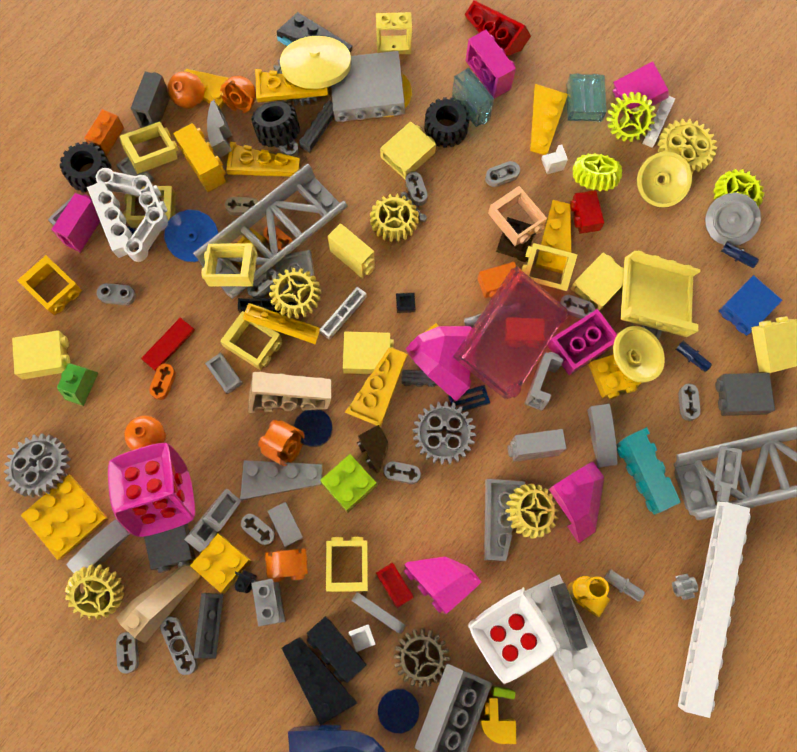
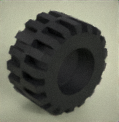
(448, 110)
(275, 123)
(79, 156)

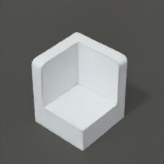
(555, 161)
(362, 638)

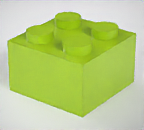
(348, 483)

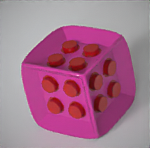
(150, 490)

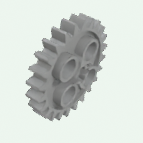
(443, 450)
(37, 465)

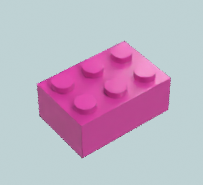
(490, 63)
(583, 341)

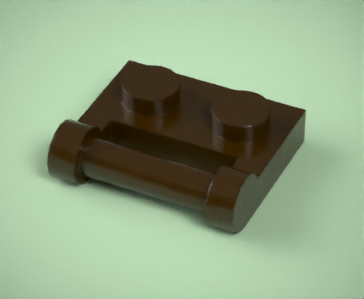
(507, 247)

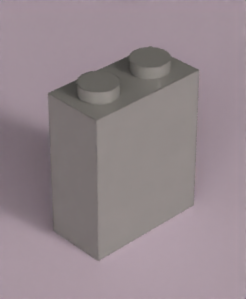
(537, 445)

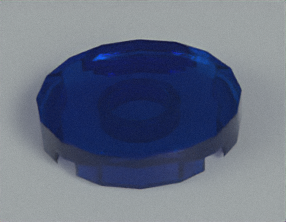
(316, 427)
(398, 711)

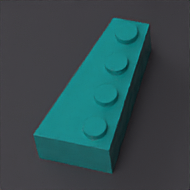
(647, 471)

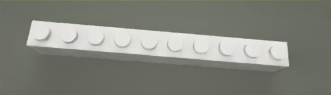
(714, 609)

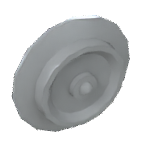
(733, 219)

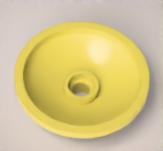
(675, 183)
(639, 354)

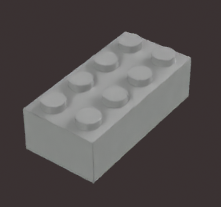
(453, 712)

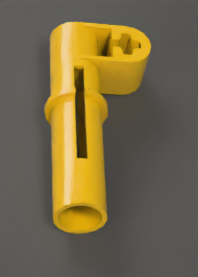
(590, 595)

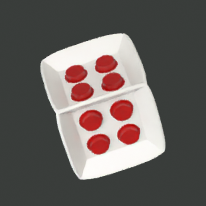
(514, 636)

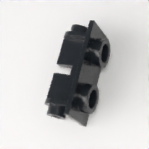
(245, 581)

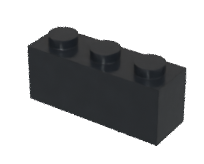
(335, 650)

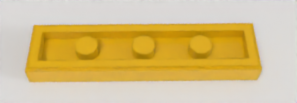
(281, 323)

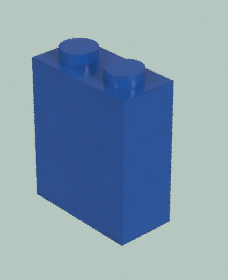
(750, 305)

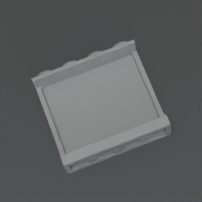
(370, 88)

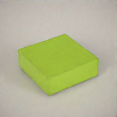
(503, 692)

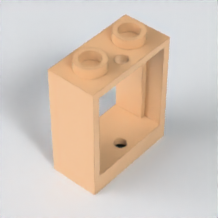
(530, 208)

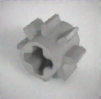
(685, 586)

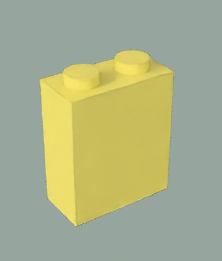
(408, 149)
(351, 251)
(600, 281)
(776, 344)
(364, 351)
(40, 354)

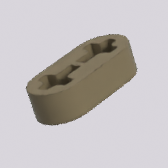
(242, 205)

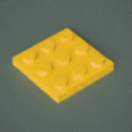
(64, 517)

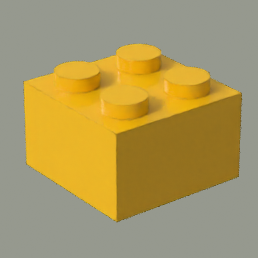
(219, 562)

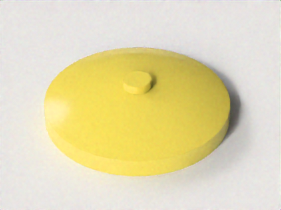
(315, 62)

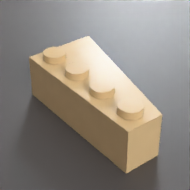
(288, 392)

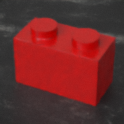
(587, 212)

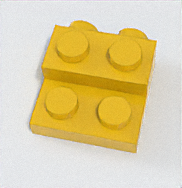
(610, 378)

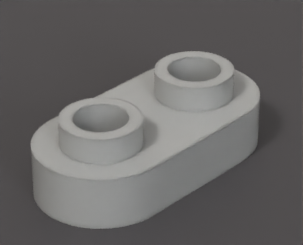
(501, 174)
(115, 293)

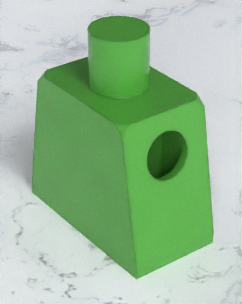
(76, 383)

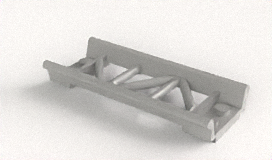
(310, 188)
(693, 475)

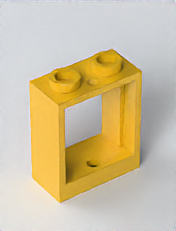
(38, 274)

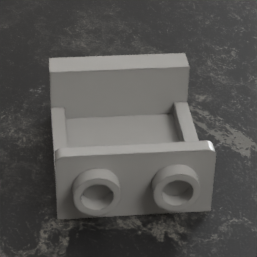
(536, 397)
(268, 602)

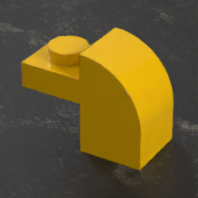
(498, 730)

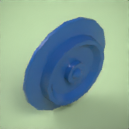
(188, 232)

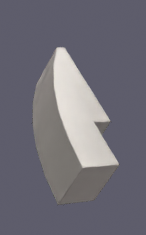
(218, 130)
(603, 435)
(212, 520)
(99, 547)

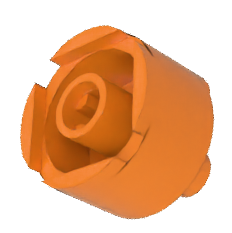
(281, 442)
(286, 564)

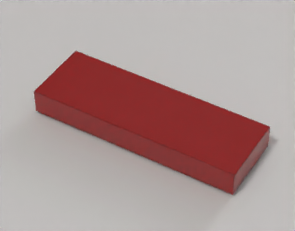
(168, 344)

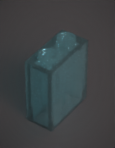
(474, 96)
(586, 97)

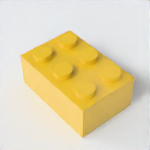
(201, 157)

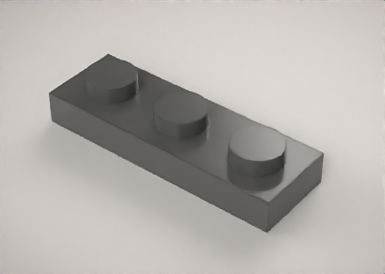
(208, 625)

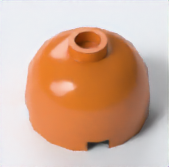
(185, 89)
(238, 93)
(144, 432)

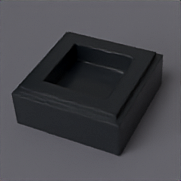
(405, 302)

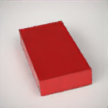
(394, 585)

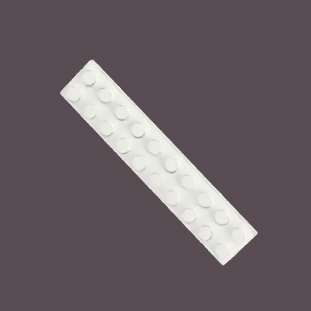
(588, 680)

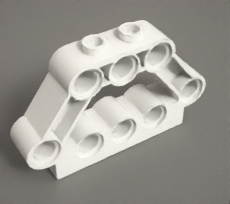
(146, 231)

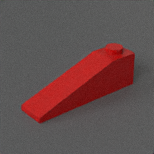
(508, 33)

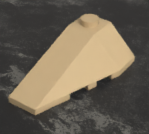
(153, 606)

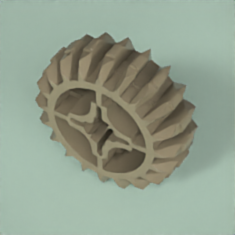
(438, 664)

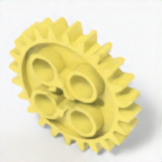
(689, 145)

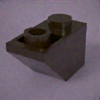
(375, 446)

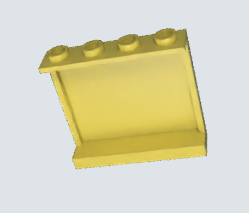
(658, 293)

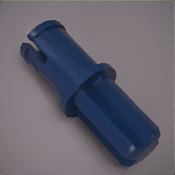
(740, 255)
(693, 356)

